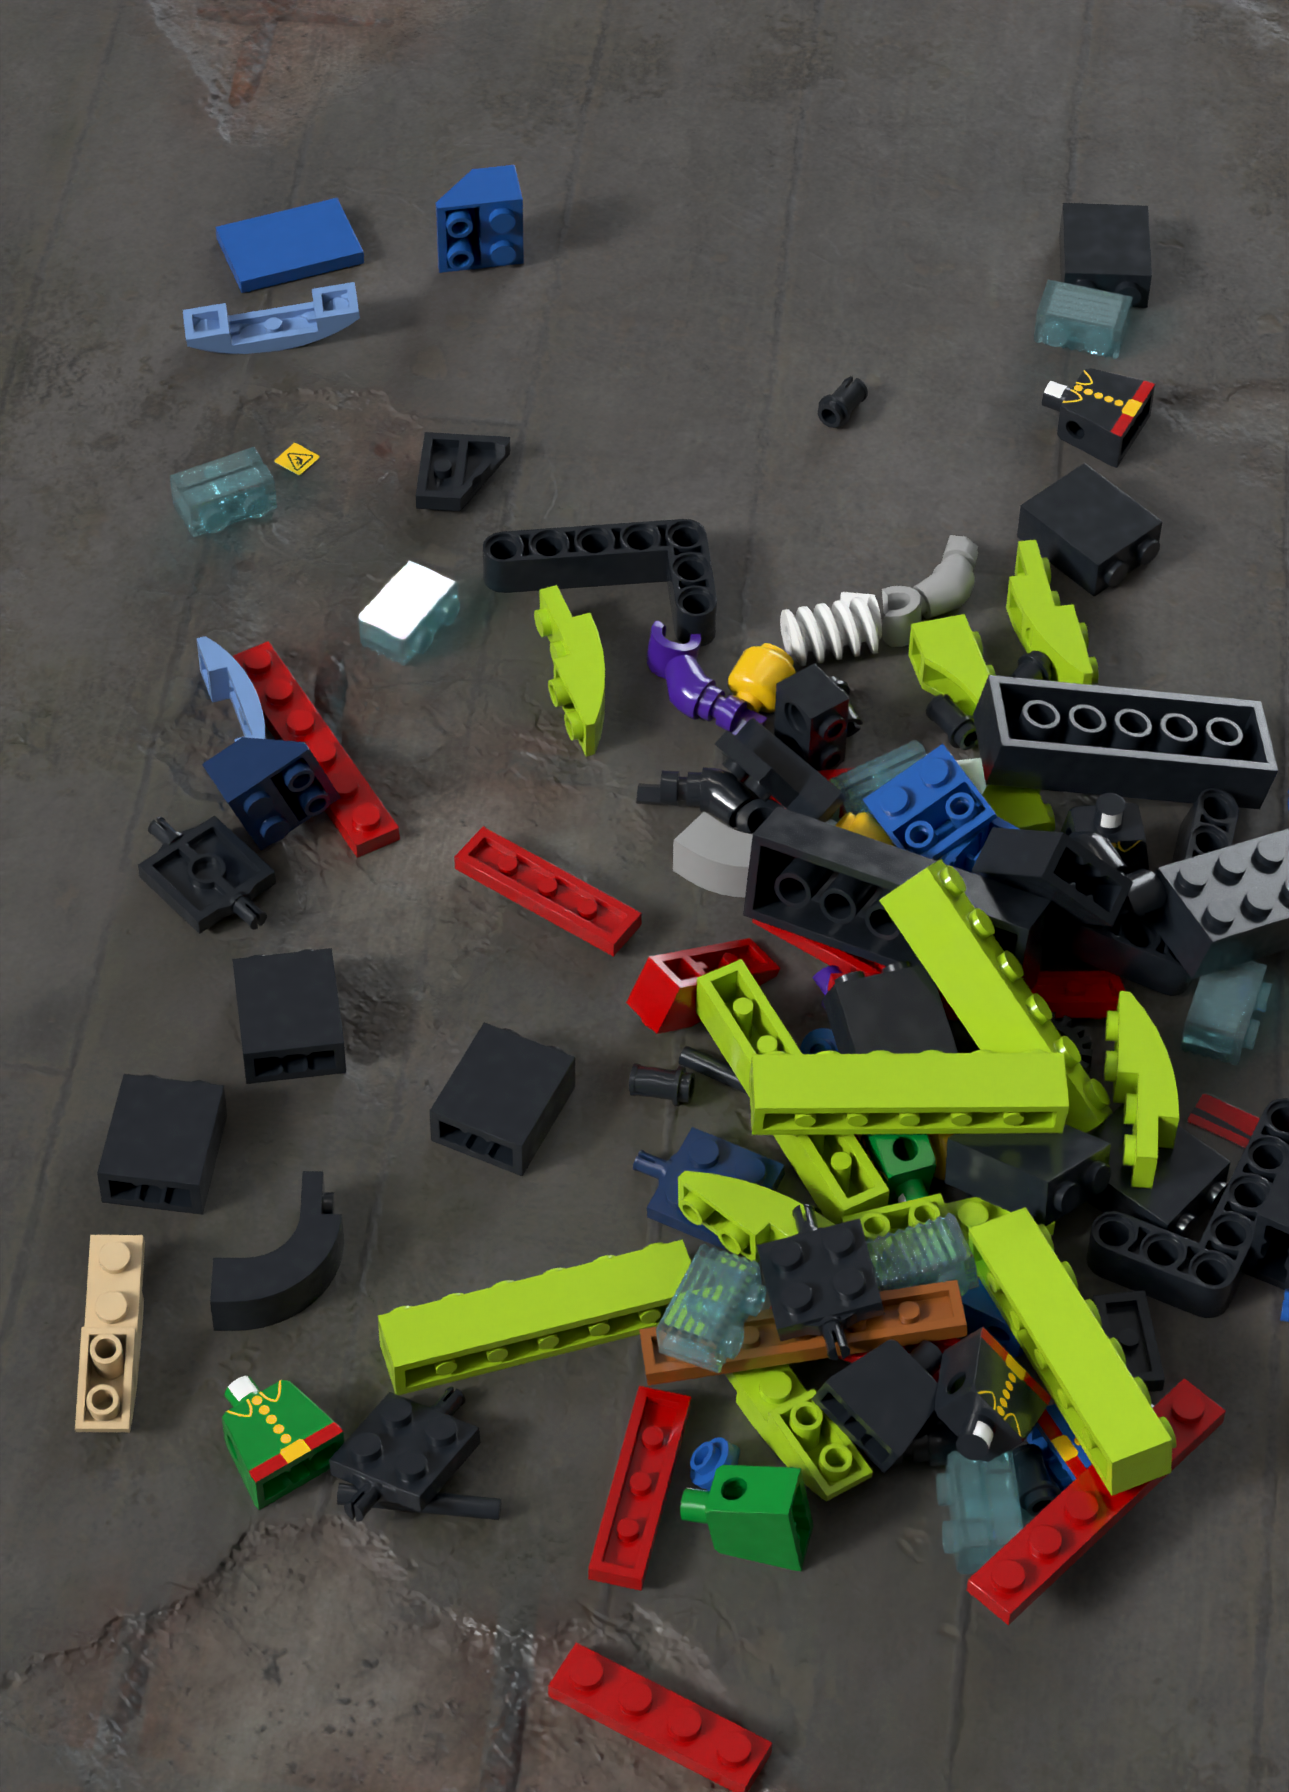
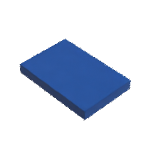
(289, 245)

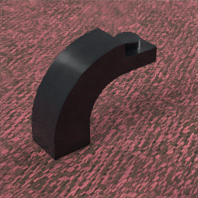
(288, 1280)

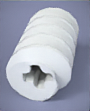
(832, 629)

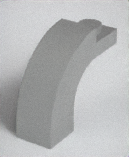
(716, 855)

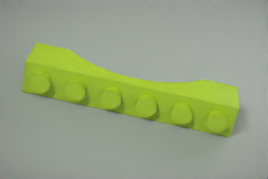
(952, 663)

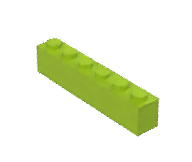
(985, 981)
(746, 1024)
(908, 1093)
(530, 1317)
(1071, 1351)

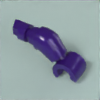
(690, 687)

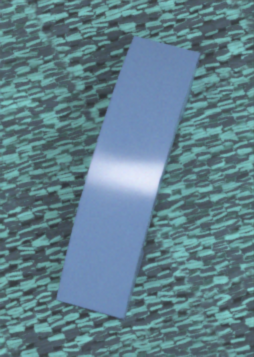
(275, 328)
(228, 680)

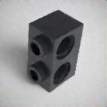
(812, 717)

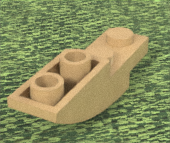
(111, 1334)

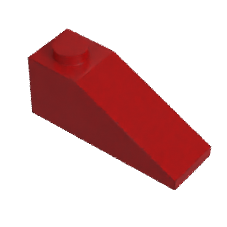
(668, 982)

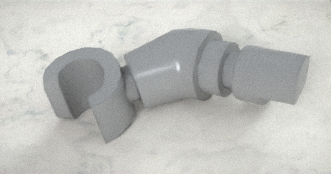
(937, 594)

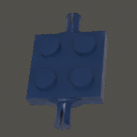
(708, 1155)

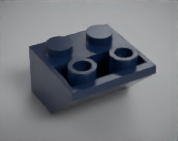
(271, 786)

